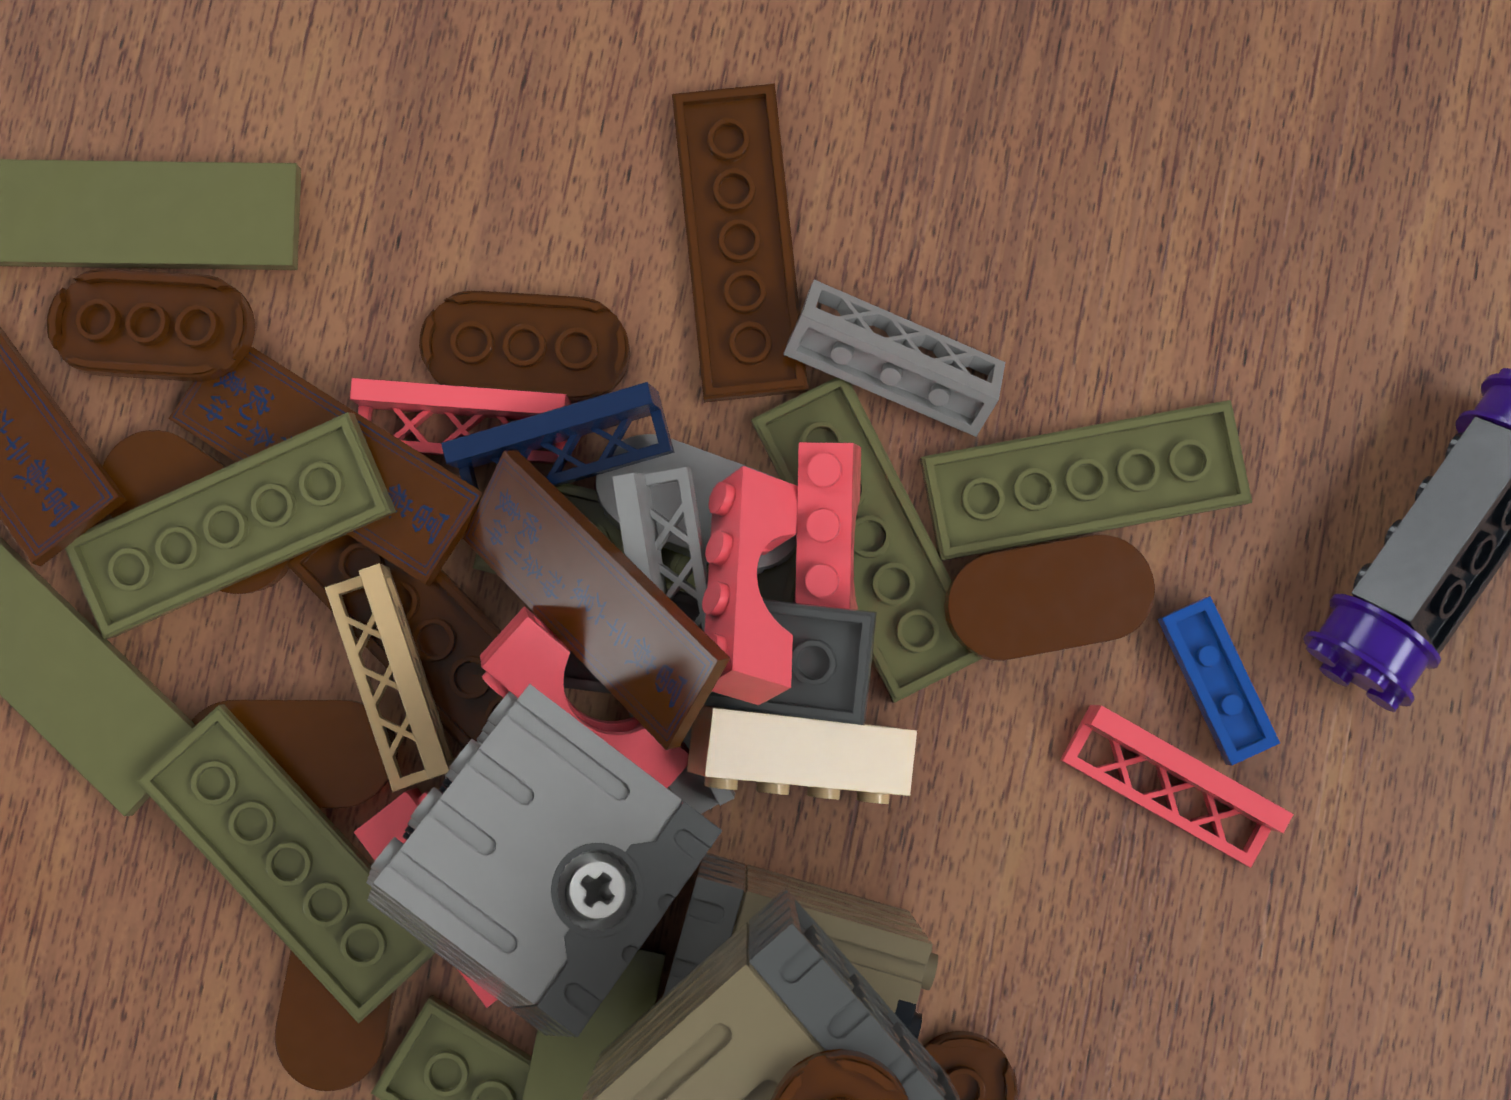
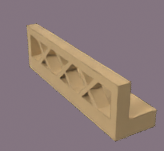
(403, 665)

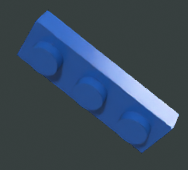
(1218, 681)

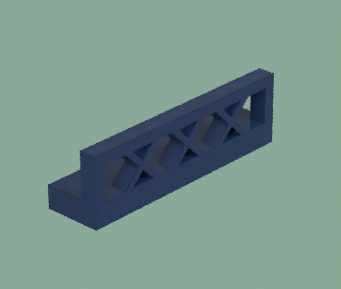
(568, 424)

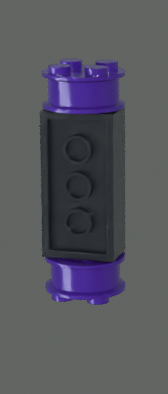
(1429, 564)

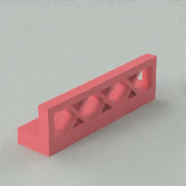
(452, 401)
(1185, 768)

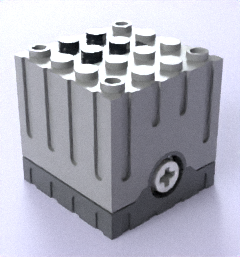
(540, 863)

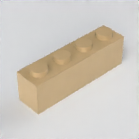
(801, 752)

